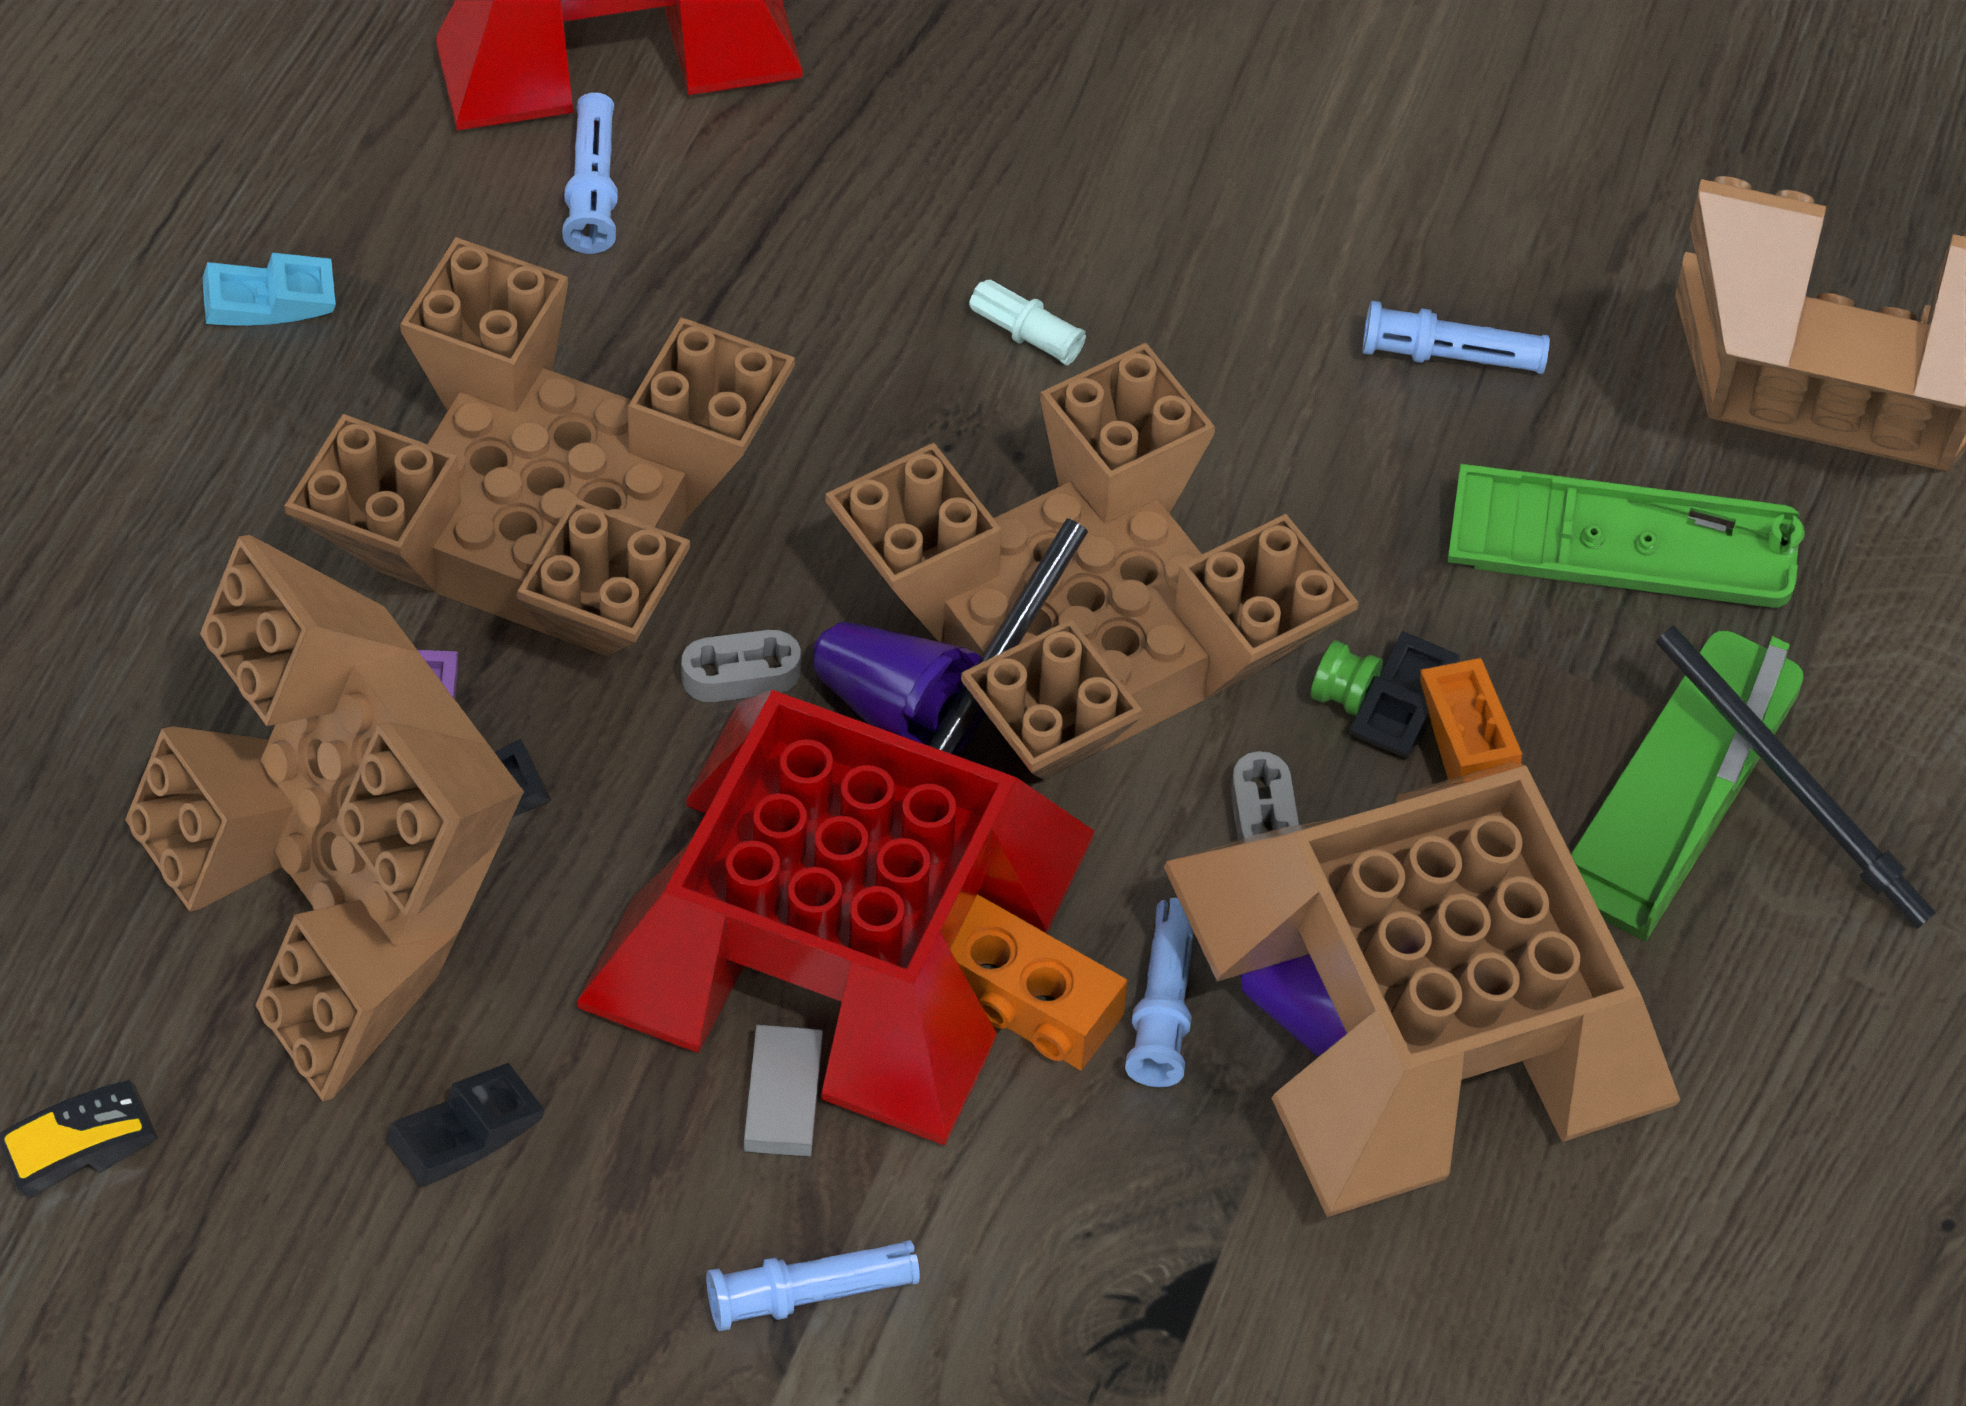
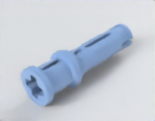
(595, 125)
(1426, 336)
(1162, 1013)
(780, 1287)

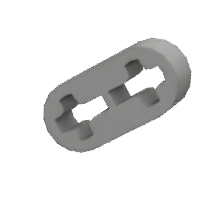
(740, 665)
(1248, 808)

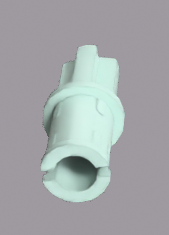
(1028, 321)

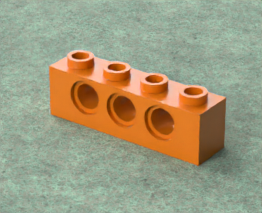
(1035, 964)

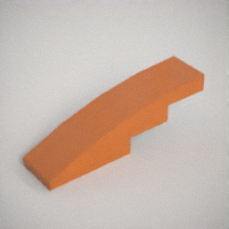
(1468, 718)

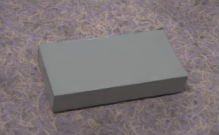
(783, 1090)

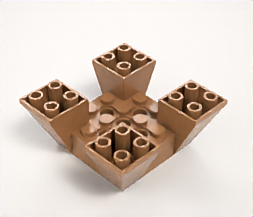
(1817, 362)
(535, 484)
(1138, 612)
(361, 794)
(1448, 953)

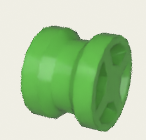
(1345, 677)

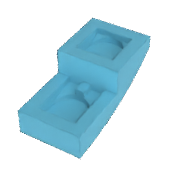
(283, 292)

